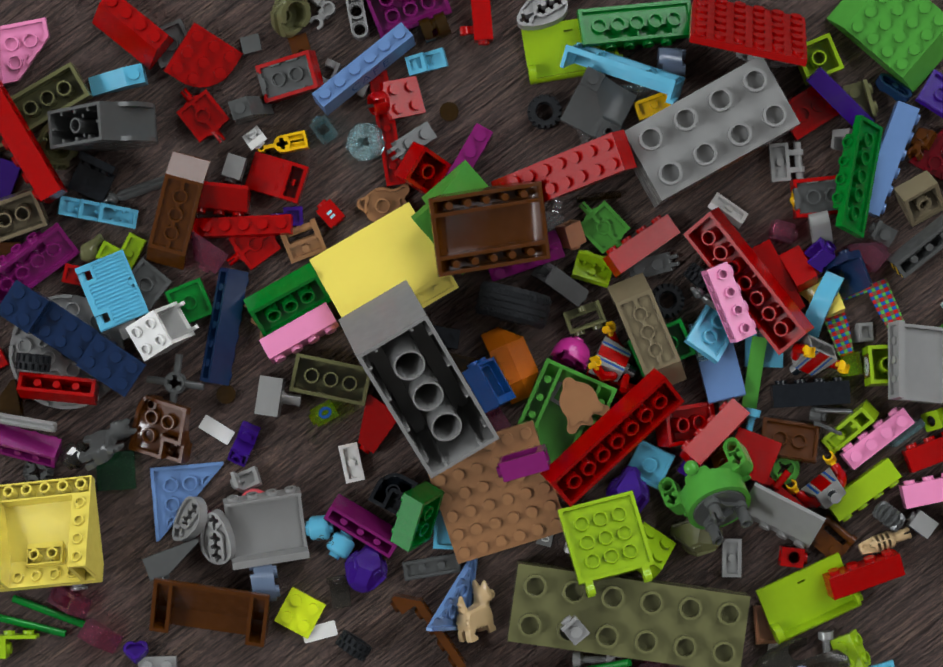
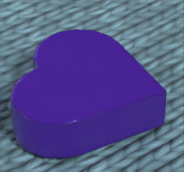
(136, 651)

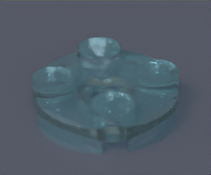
(355, 145)

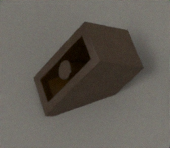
(10, 400)

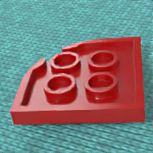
(202, 59)

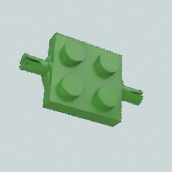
(603, 226)

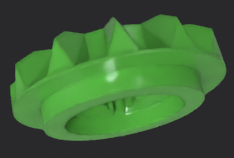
(793, 468)

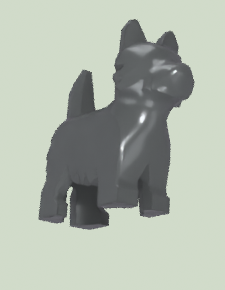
(103, 442)

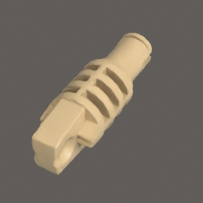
(883, 541)

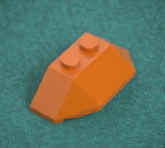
(513, 359)

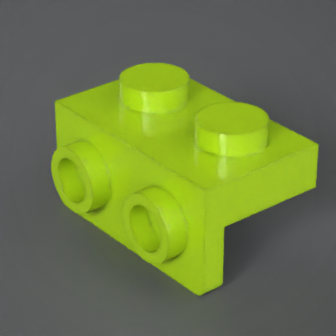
(591, 268)
(852, 646)

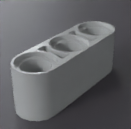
(356, 21)
(820, 226)

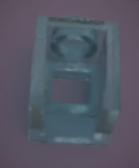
(319, 121)

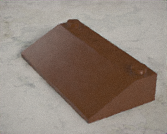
(210, 609)

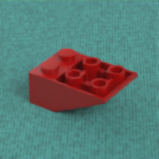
(277, 177)

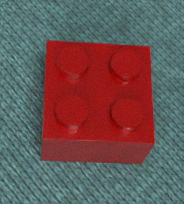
(422, 168)

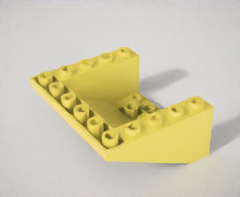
(380, 259)
(49, 534)

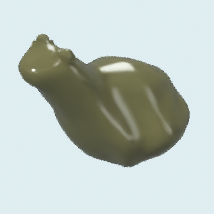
(90, 249)

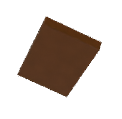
(797, 438)

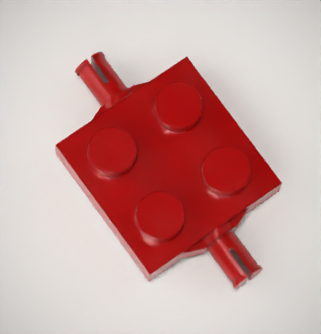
(203, 115)
(253, 249)

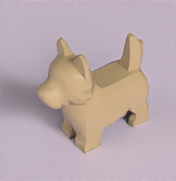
(476, 616)

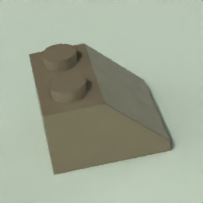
(919, 198)

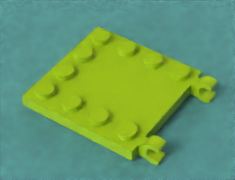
(606, 539)

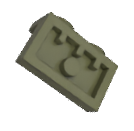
(861, 93)

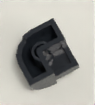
(389, 490)

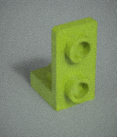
(6, 647)

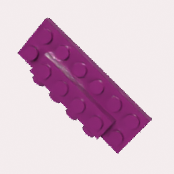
(35, 258)

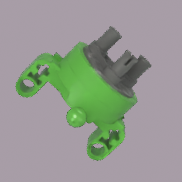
(715, 494)

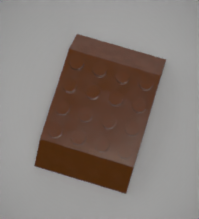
(489, 228)

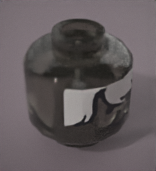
(71, 453)

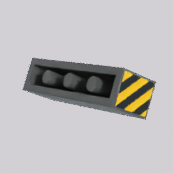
(918, 249)

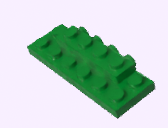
(634, 24)
(857, 175)

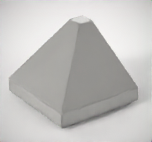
(863, 332)

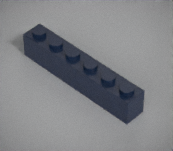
(224, 326)

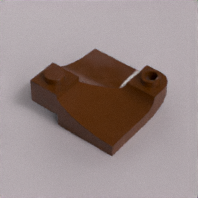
(161, 429)

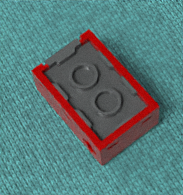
(289, 76)
(812, 196)

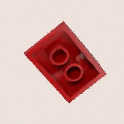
(683, 423)

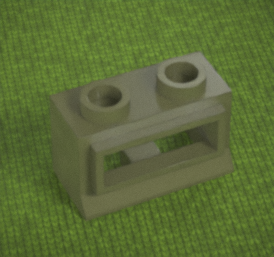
(581, 311)

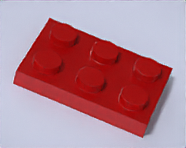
(811, 112)

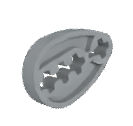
(539, 20)
(187, 522)
(224, 532)

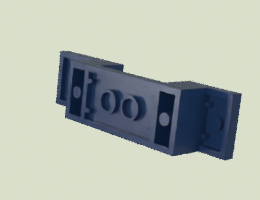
(71, 337)

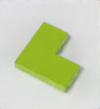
(132, 248)

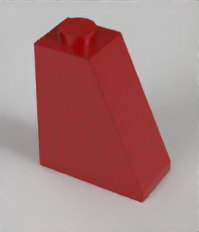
(375, 424)

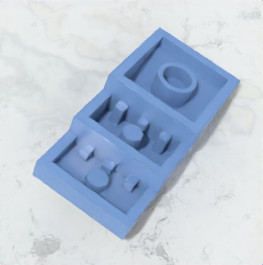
(724, 378)

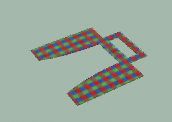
(885, 305)

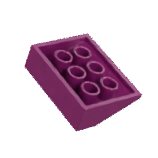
(391, 12)

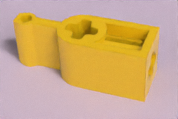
(296, 142)

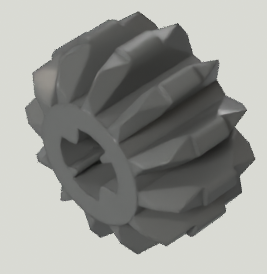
(888, 516)

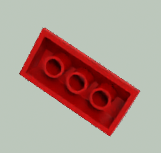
(132, 31)
(224, 198)

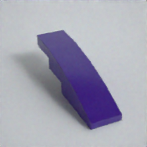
(836, 96)

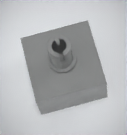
(272, 396)

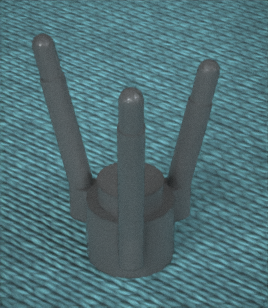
(819, 414)

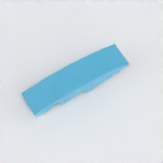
(97, 212)

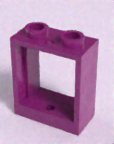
(523, 463)

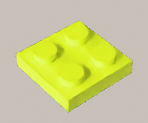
(300, 612)

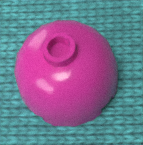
(572, 352)

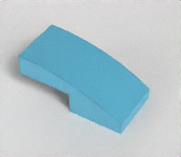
(426, 61)

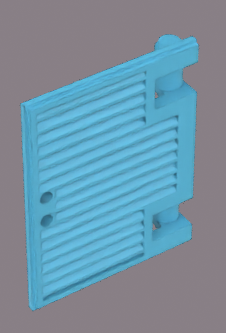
(111, 290)

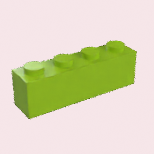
(864, 488)

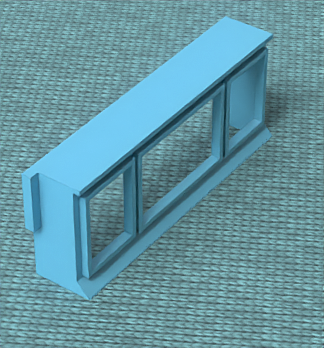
(625, 69)

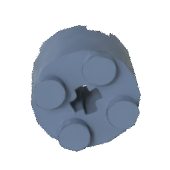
(671, 60)
(263, 581)

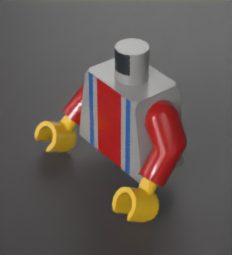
(815, 355)
(611, 357)
(824, 489)

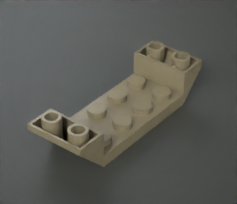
(646, 328)

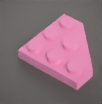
(20, 46)

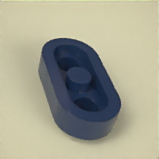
(893, 87)

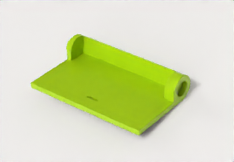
(546, 48)
(801, 606)

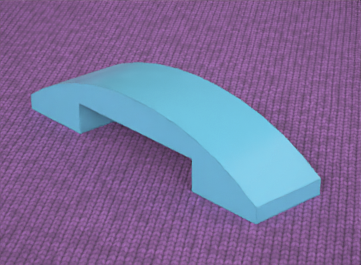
(822, 301)

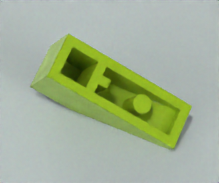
(851, 426)

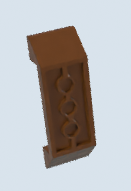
(177, 209)
(405, 602)

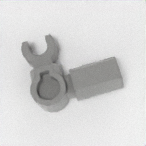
(327, 9)

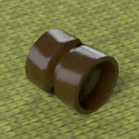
(434, 27)

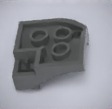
(597, 105)

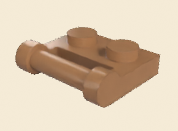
(306, 246)

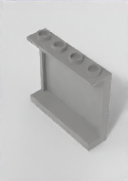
(915, 363)
(267, 527)

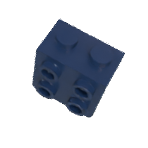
(852, 268)

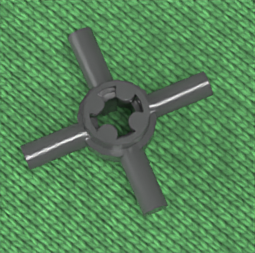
(166, 381)

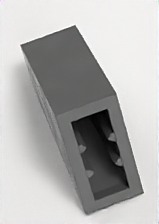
(249, 109)
(561, 283)

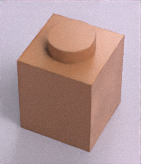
(571, 234)

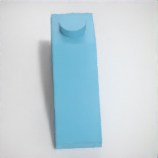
(118, 80)

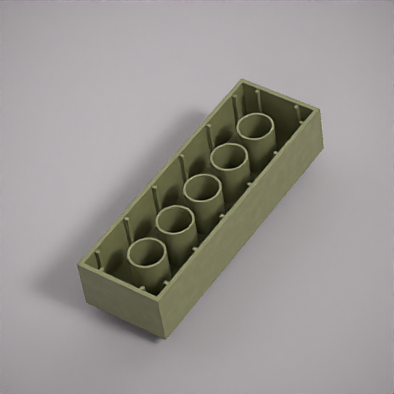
(630, 617)

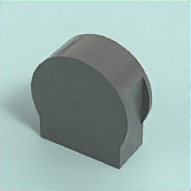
(103, 126)

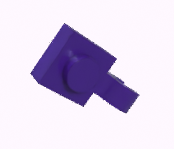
(297, 213)

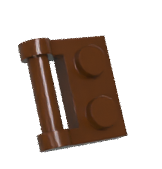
(829, 545)

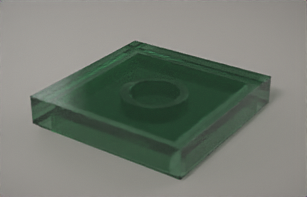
(118, 472)

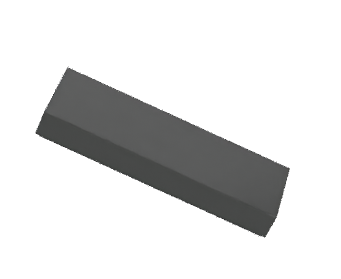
(430, 567)

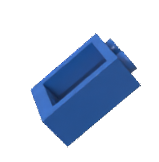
(488, 384)

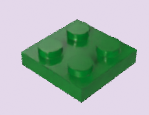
(196, 299)

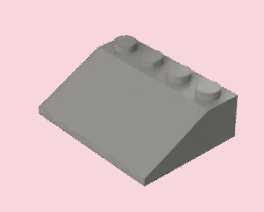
(784, 516)

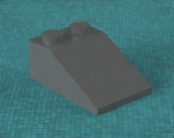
(166, 561)

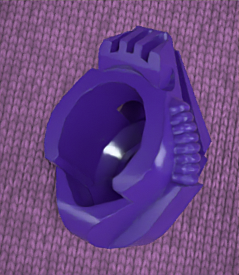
(630, 480)
(365, 569)

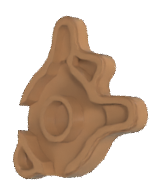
(383, 201)
(579, 403)

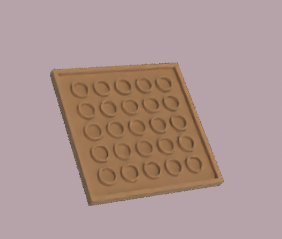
(491, 514)

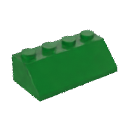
(286, 299)

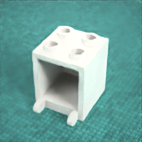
(160, 330)

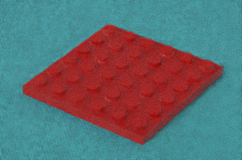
(749, 30)

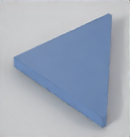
(174, 484)
(446, 614)

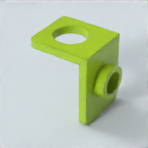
(937, 415)

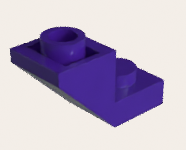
(244, 443)

